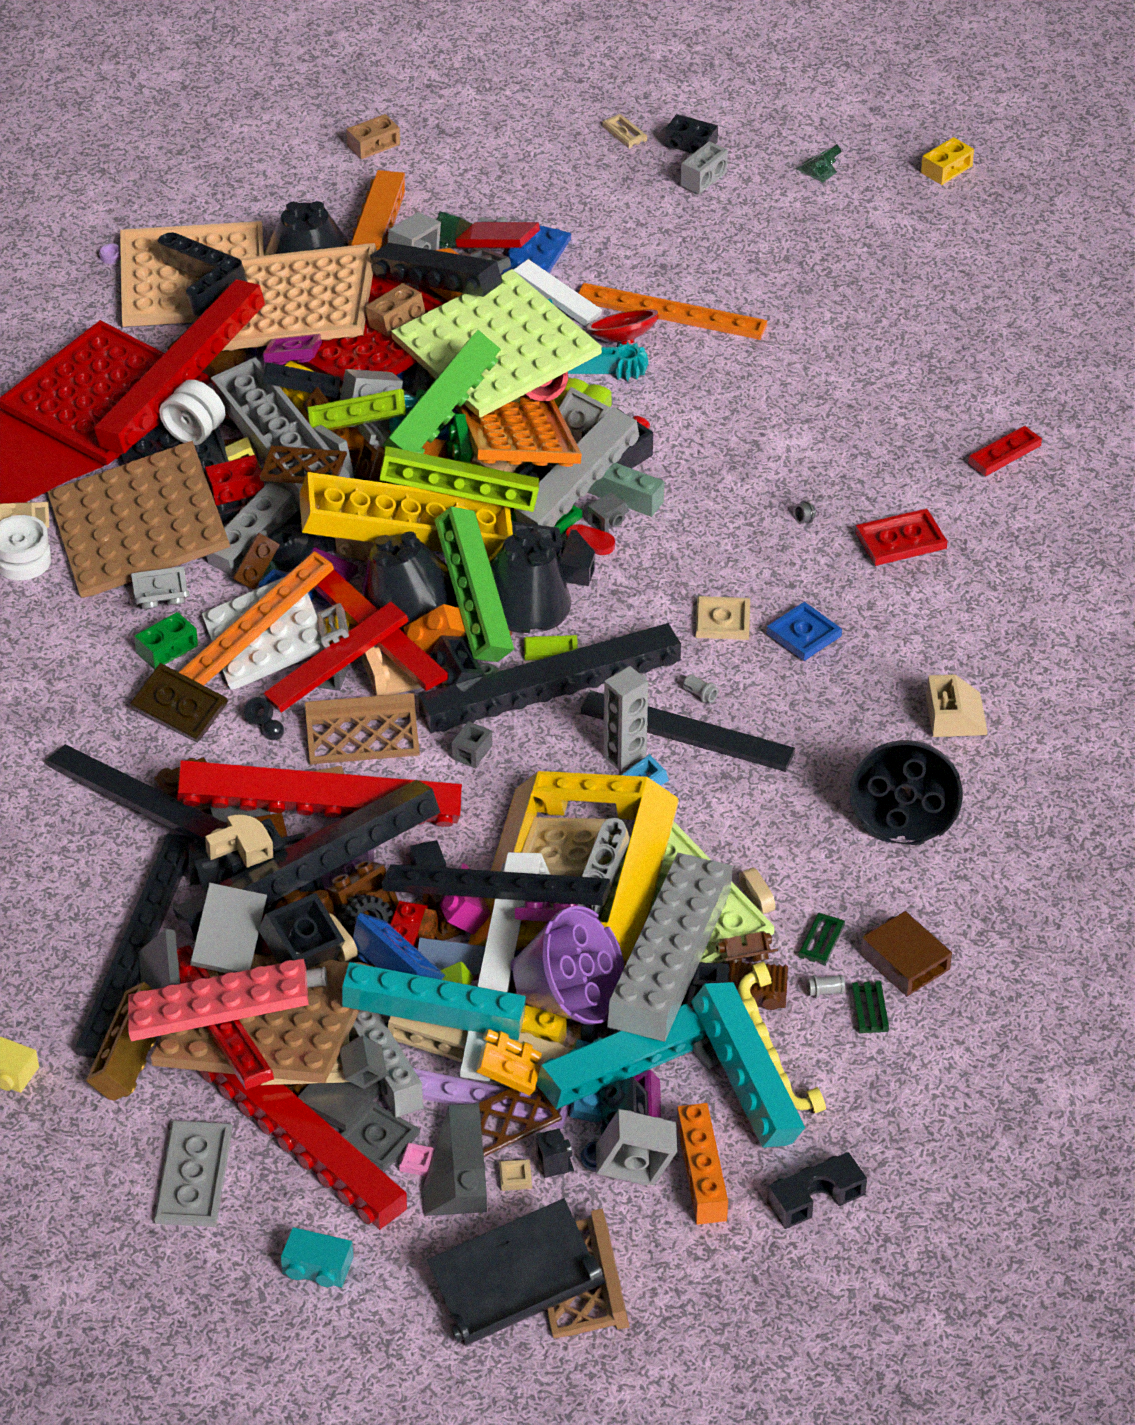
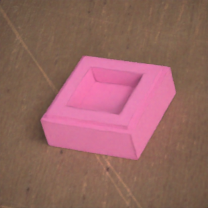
(416, 1159)

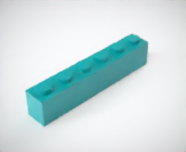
(432, 1000)
(615, 1059)
(748, 1065)

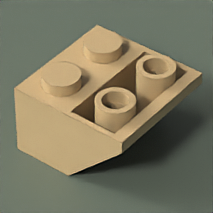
(954, 707)

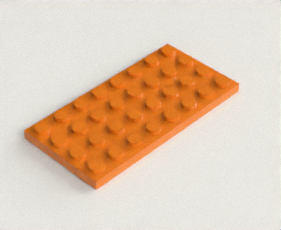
(522, 432)

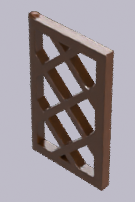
(294, 452)
(531, 1125)

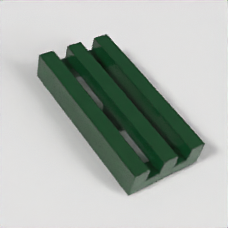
(815, 955)
(867, 988)

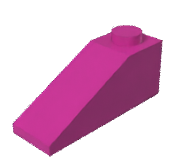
(465, 912)

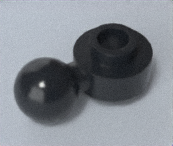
(271, 728)

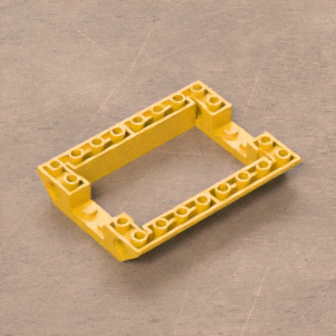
(635, 799)

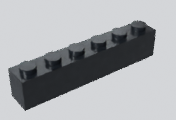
(436, 269)

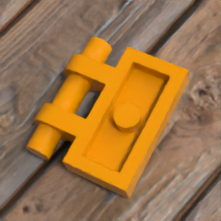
(507, 1068)

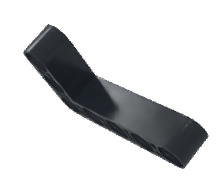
(213, 267)

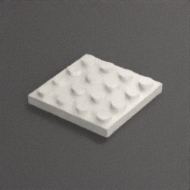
(281, 645)

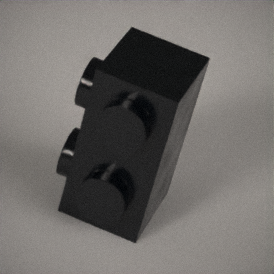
(456, 659)
(622, 1095)

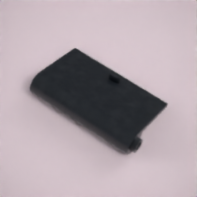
(514, 1272)

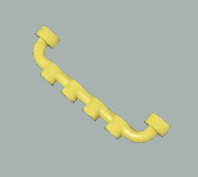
(761, 975)

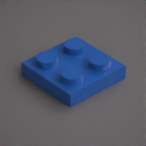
(804, 631)

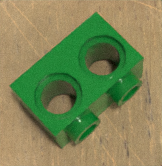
(166, 640)

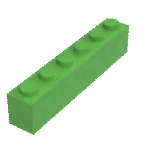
(444, 394)
(474, 584)

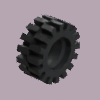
(359, 905)

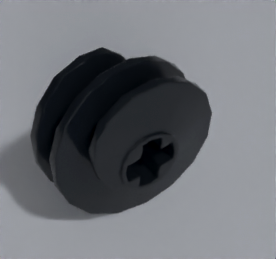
(293, 546)

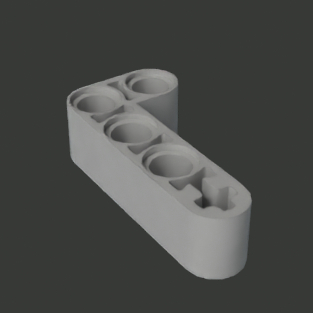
(604, 848)

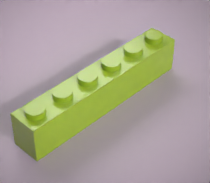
(459, 479)

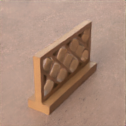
(361, 712)
(611, 1289)

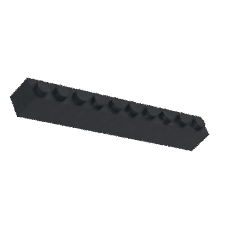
(548, 678)
(324, 850)

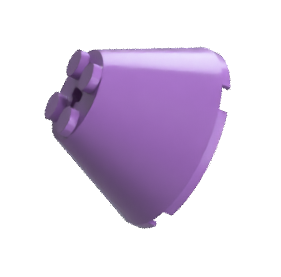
(570, 967)

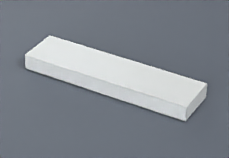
(560, 294)

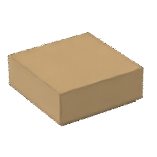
(515, 1175)

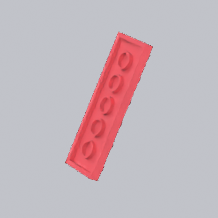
(217, 999)

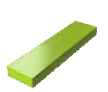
(358, 410)

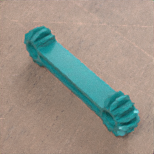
(621, 360)

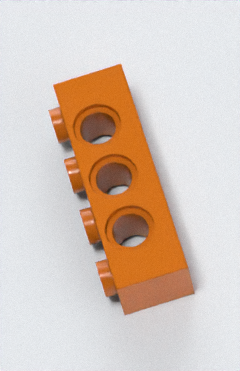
(702, 1163)

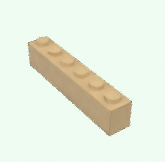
(452, 1041)

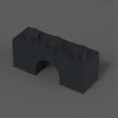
(836, 1176)

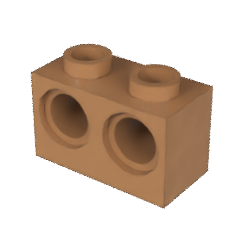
(373, 136)
(395, 309)

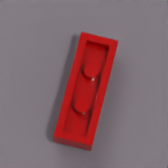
(1005, 450)

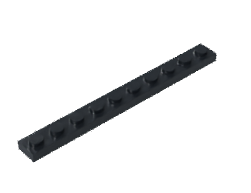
(141, 930)

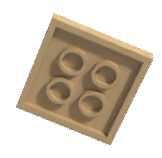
(564, 843)

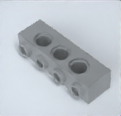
(263, 514)
(625, 718)
(401, 1085)

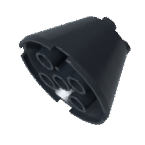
(305, 228)
(407, 575)
(530, 582)
(906, 792)

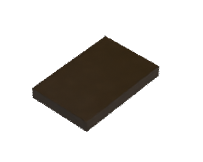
(178, 703)

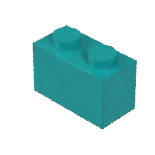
(317, 1257)

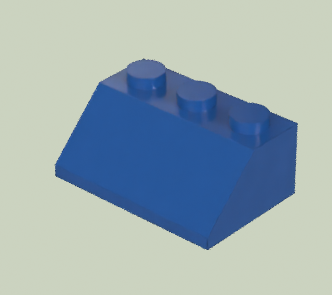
(389, 950)

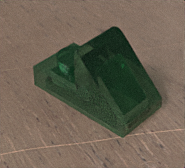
(820, 165)

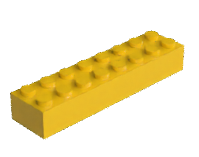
(371, 509)

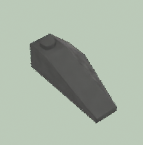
(457, 1168)

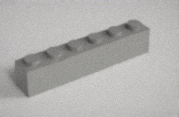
(565, 485)

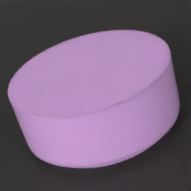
(110, 253)

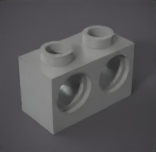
(704, 167)

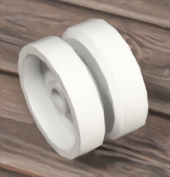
(192, 412)
(23, 547)

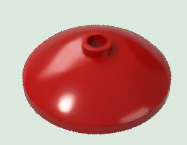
(623, 326)

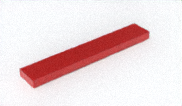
(335, 657)

